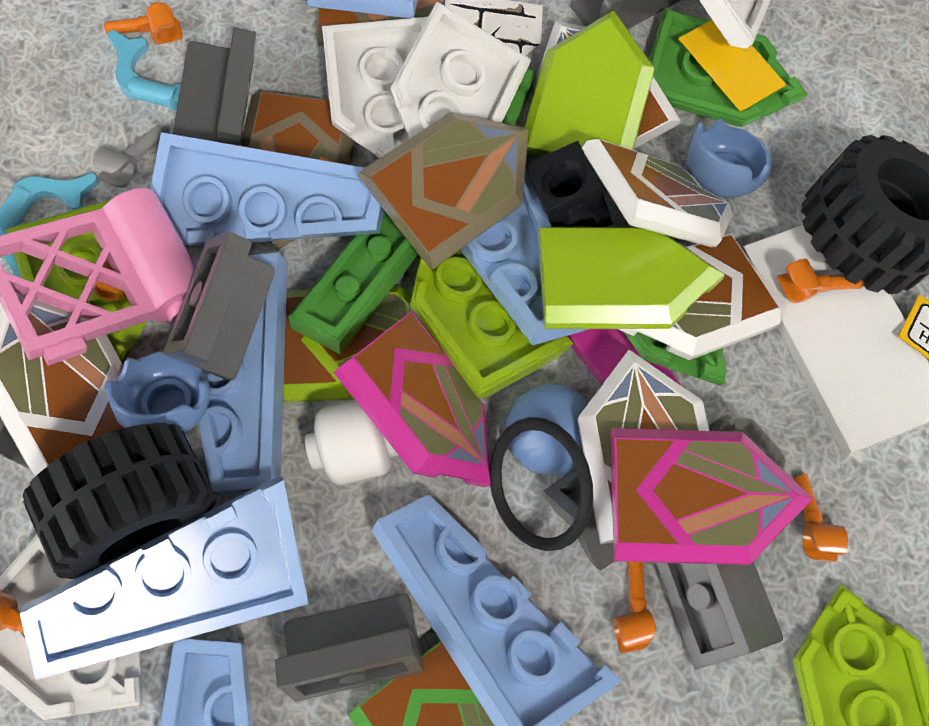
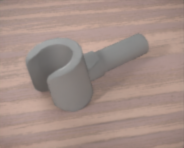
(119, 167)

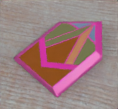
(420, 403)
(696, 497)

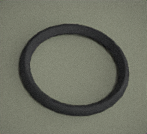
(584, 476)

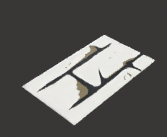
(507, 20)

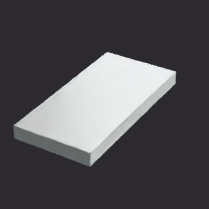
(847, 349)

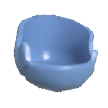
(727, 159)
(159, 392)
(537, 449)

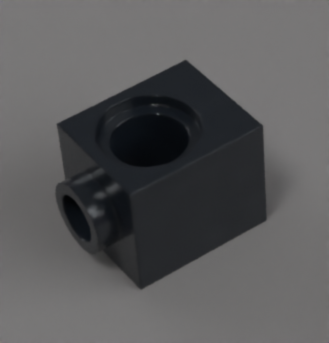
(569, 188)

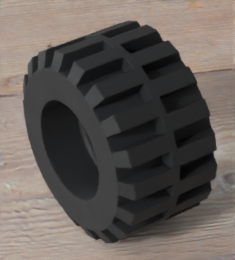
(873, 214)
(115, 496)

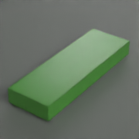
(353, 287)

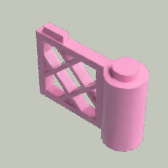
(145, 261)

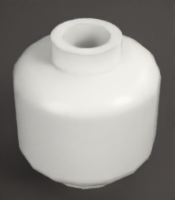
(348, 445)

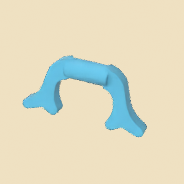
(130, 83)
(32, 189)

